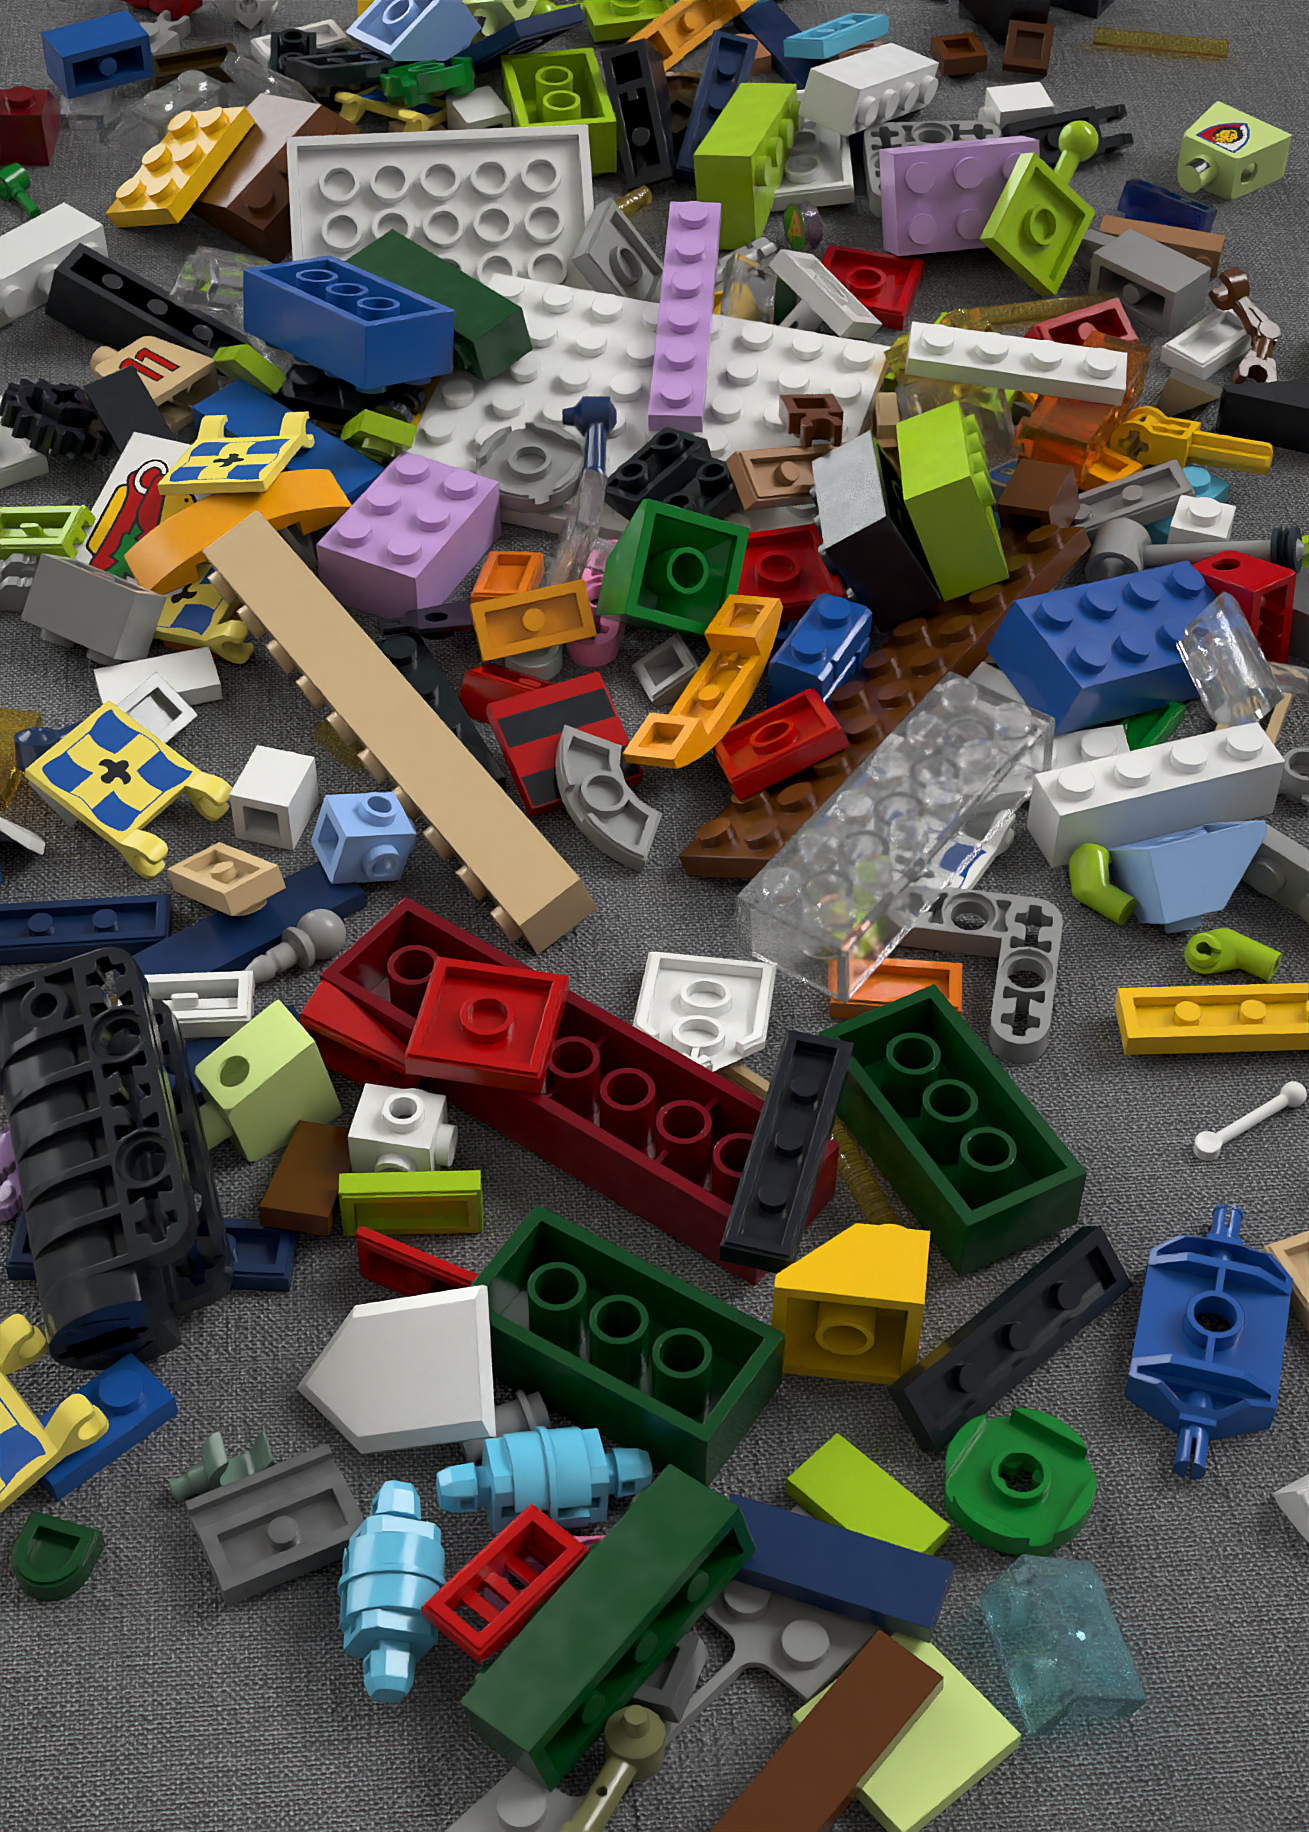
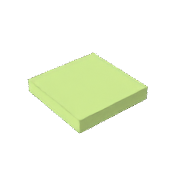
(940, 1755)

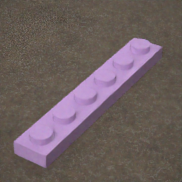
(685, 317)

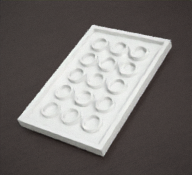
(469, 196)

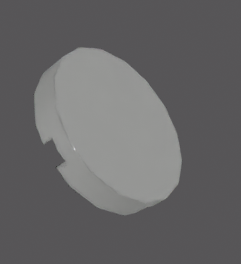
(533, 466)

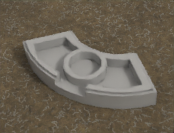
(601, 800)

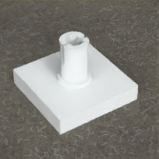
(822, 298)

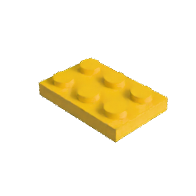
(179, 167)

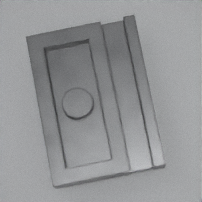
(275, 1524)

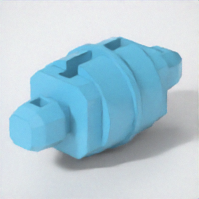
(552, 1469)
(385, 1579)

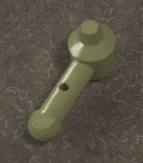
(631, 1754)

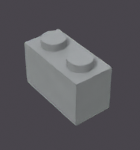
(92, 609)

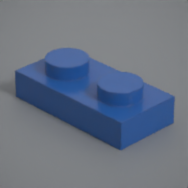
(134, 1408)

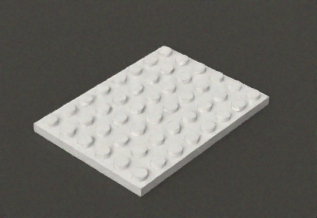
(607, 348)

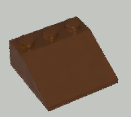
(252, 186)

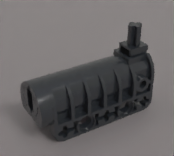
(95, 1161)

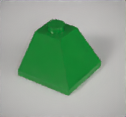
(672, 570)

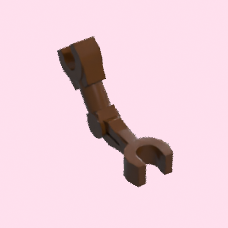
(1265, 333)

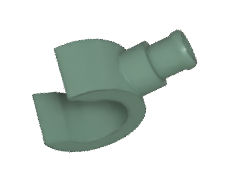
(218, 1469)

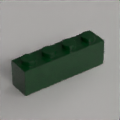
(487, 326)
(608, 1626)

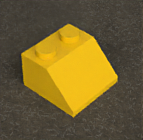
(855, 1305)

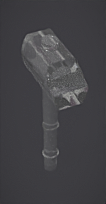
(214, 283)
(1231, 668)

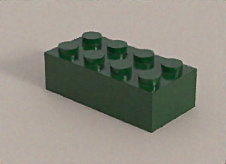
(954, 1132)
(627, 1345)

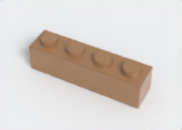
(1198, 245)

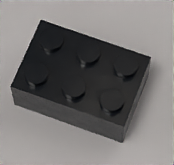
(871, 532)

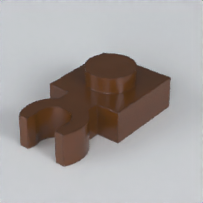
(812, 417)

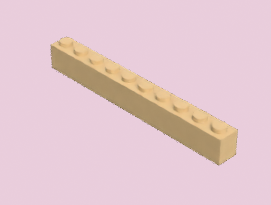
(400, 736)

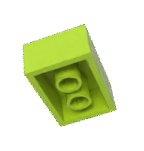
(561, 91)

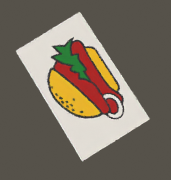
(132, 504)

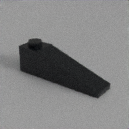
(121, 307)

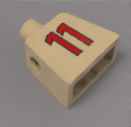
(170, 373)

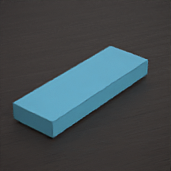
(836, 36)

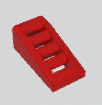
(355, 1041)
(526, 1535)

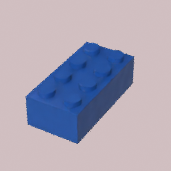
(349, 322)
(1103, 645)

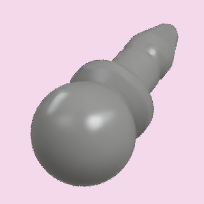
(317, 936)

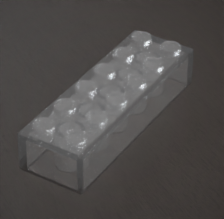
(894, 836)

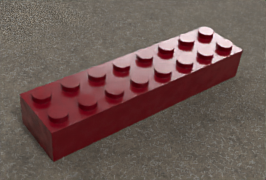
(613, 1099)

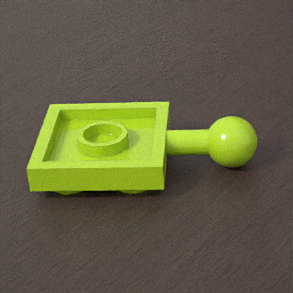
(612, 19)
(1040, 215)

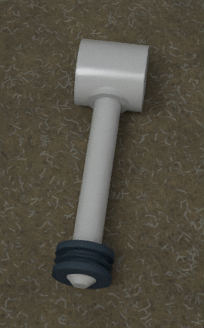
(1126, 548)

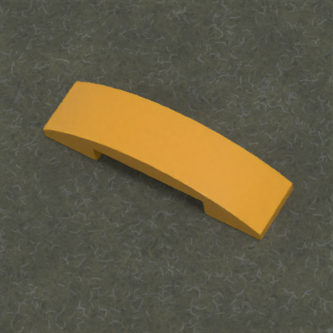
(687, 25)
(171, 551)
(719, 690)

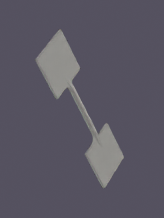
(768, 1630)

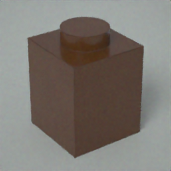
(1039, 496)

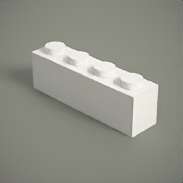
(868, 88)
(34, 252)
(1155, 791)

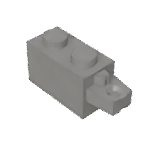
(1146, 276)

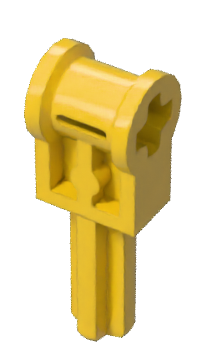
(1182, 440)

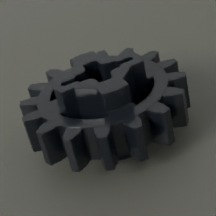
(54, 419)

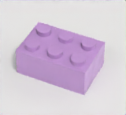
(944, 192)
(410, 537)

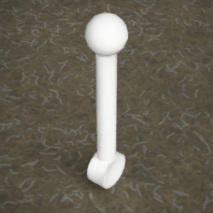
(1209, 1144)

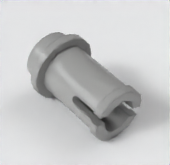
(510, 1417)

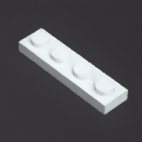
(1016, 363)

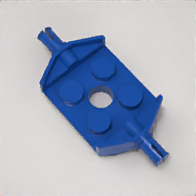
(1202, 1379)

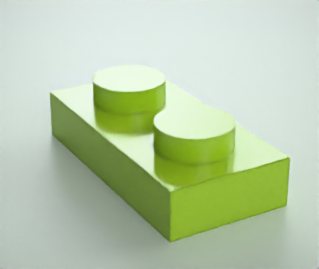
(378, 435)

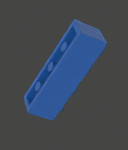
(258, 415)

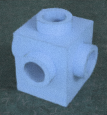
(363, 837)

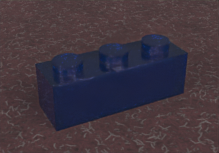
(1162, 206)

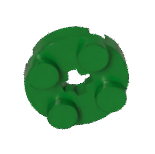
(417, 80)
(1012, 1519)

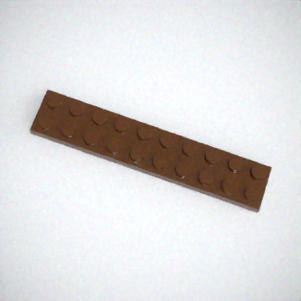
(880, 697)

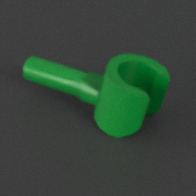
(14, 186)

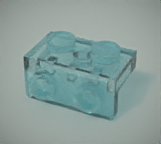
(1060, 1642)

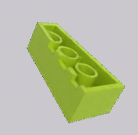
(746, 158)
(951, 499)

